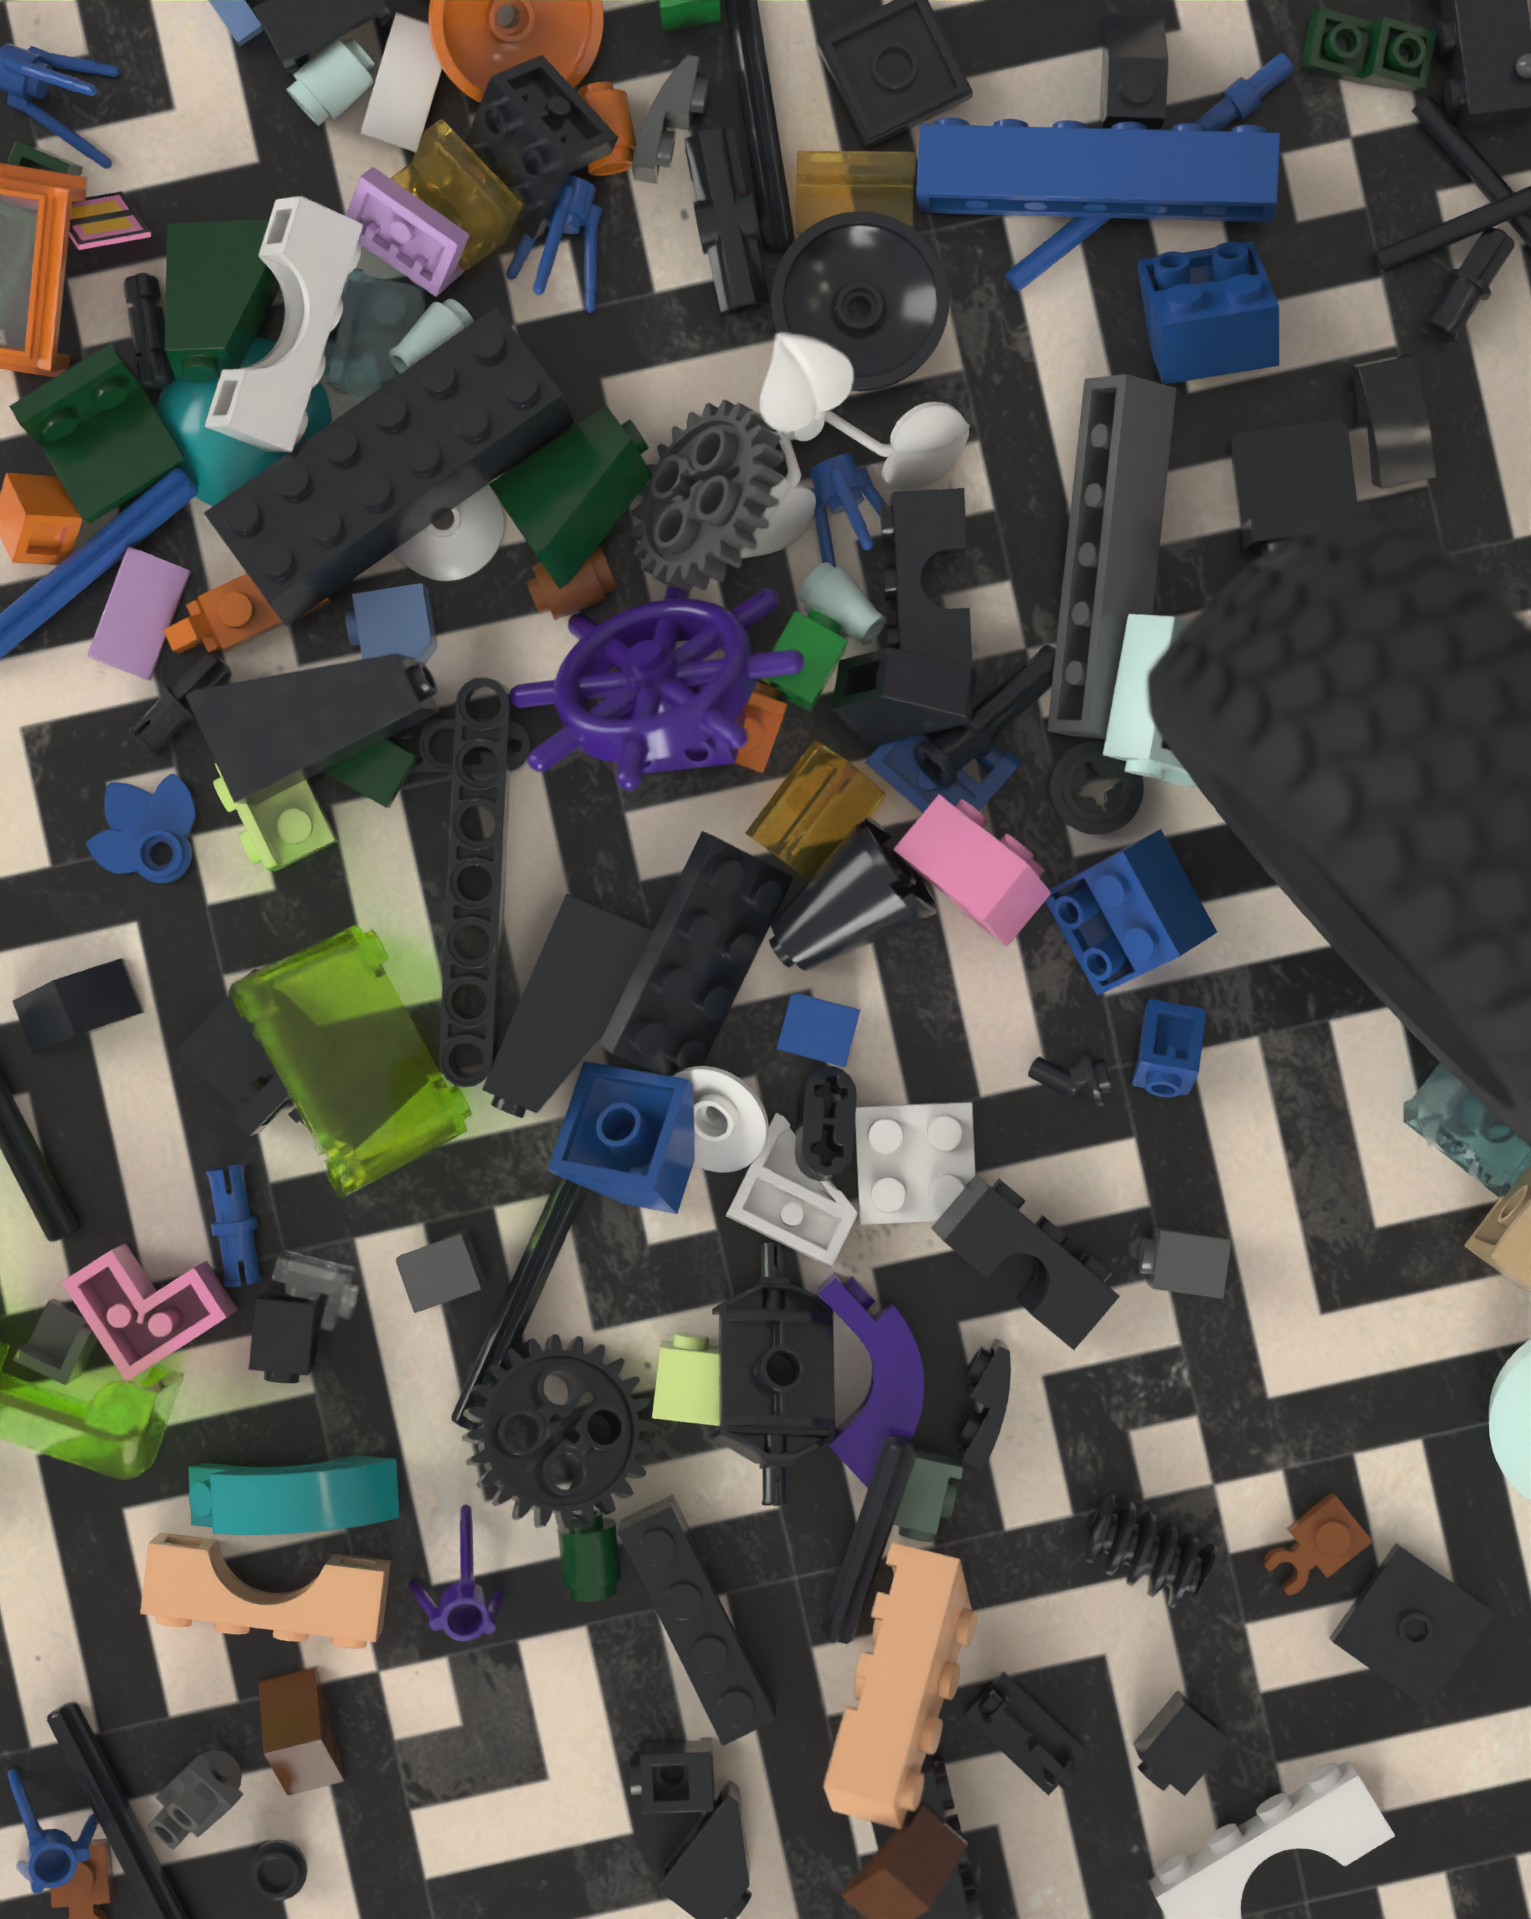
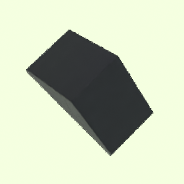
(77, 1005)

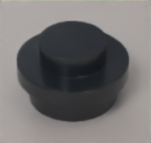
(278, 1870)

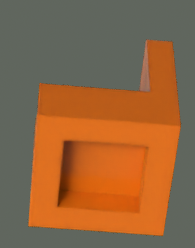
(37, 519)

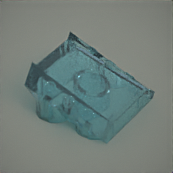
(1467, 1132)

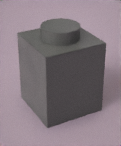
(1185, 1261)

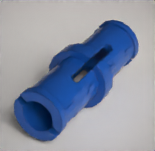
(234, 1225)

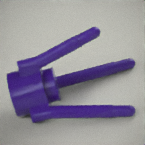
(464, 1604)

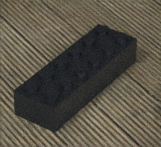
(391, 466)

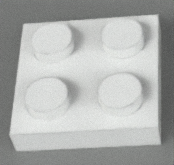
(912, 1160)

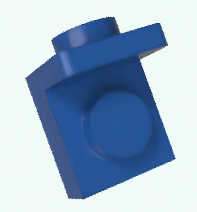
(1169, 1048)

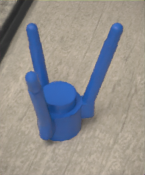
(29, 76)
(570, 212)
(840, 487)
(50, 1852)

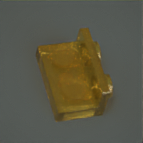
(462, 190)

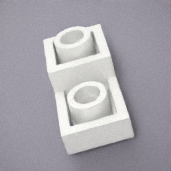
(403, 85)

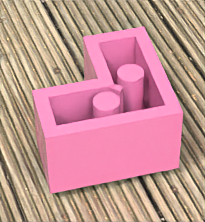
(984, 877)
(135, 1319)

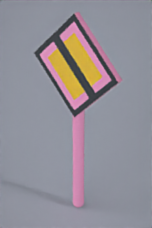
(105, 221)

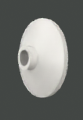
(461, 548)
(727, 1139)

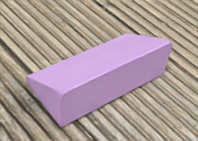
(137, 612)

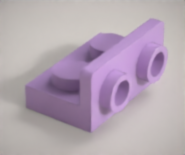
(407, 232)

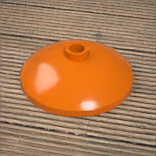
(476, 46)

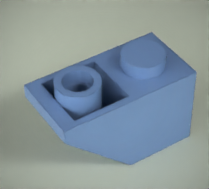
(393, 622)

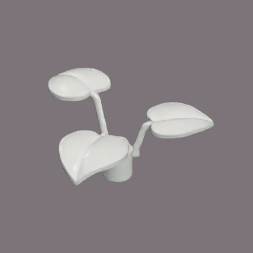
(796, 401)

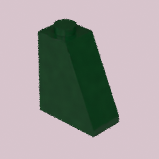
(214, 295)
(575, 491)

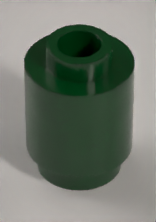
(590, 1558)

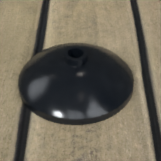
(872, 262)

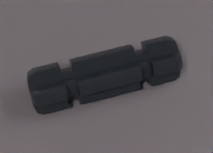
(148, 331)

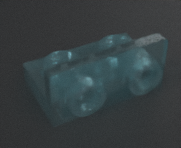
(372, 323)

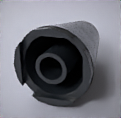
(851, 901)

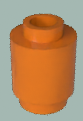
(614, 110)

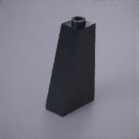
(305, 721)
(565, 1004)

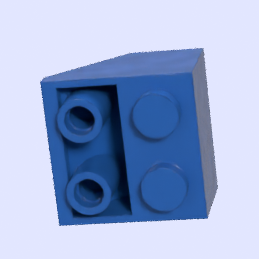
(1209, 312)
(1129, 913)

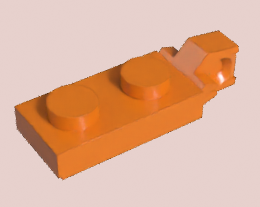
(226, 618)

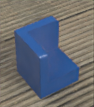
(818, 1029)

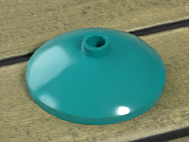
(214, 459)

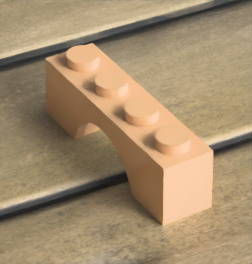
(192, 1582)

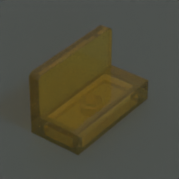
(852, 182)
(814, 809)

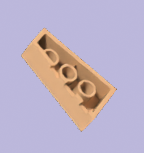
(901, 1688)

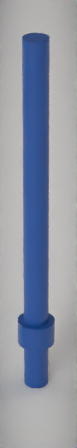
(1237, 102)

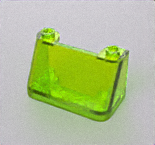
(350, 1058)
(110, 1435)

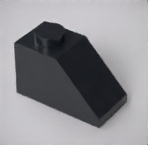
(1134, 71)
(711, 1865)

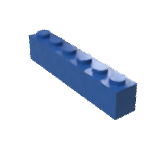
(1098, 171)

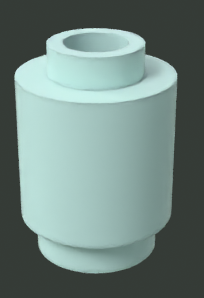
(332, 80)

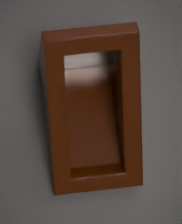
(299, 1731)
(907, 1869)

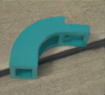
(293, 1498)

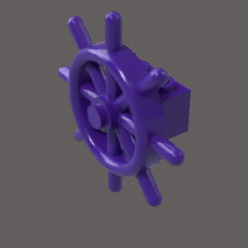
(666, 702)

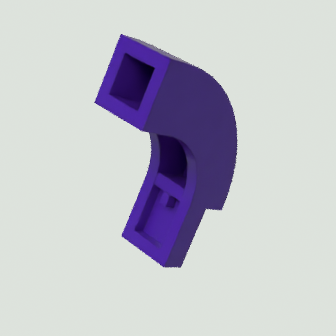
(896, 1380)

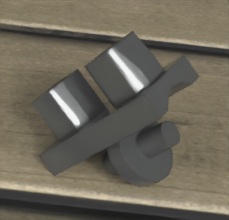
(197, 1797)

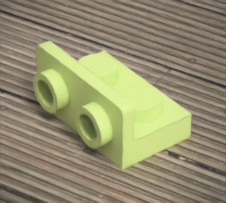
(281, 826)

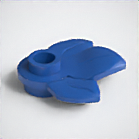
(140, 824)

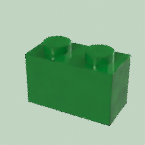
(822, 647)

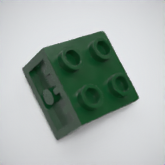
(99, 433)

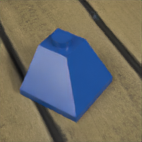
(628, 1136)

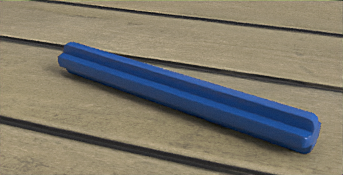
(94, 557)

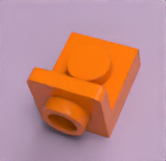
(762, 724)

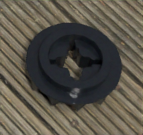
(1084, 814)

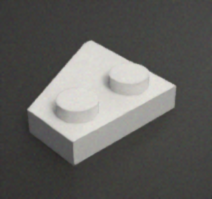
(788, 1204)

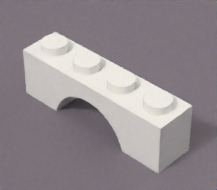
(310, 256)
(1326, 1816)

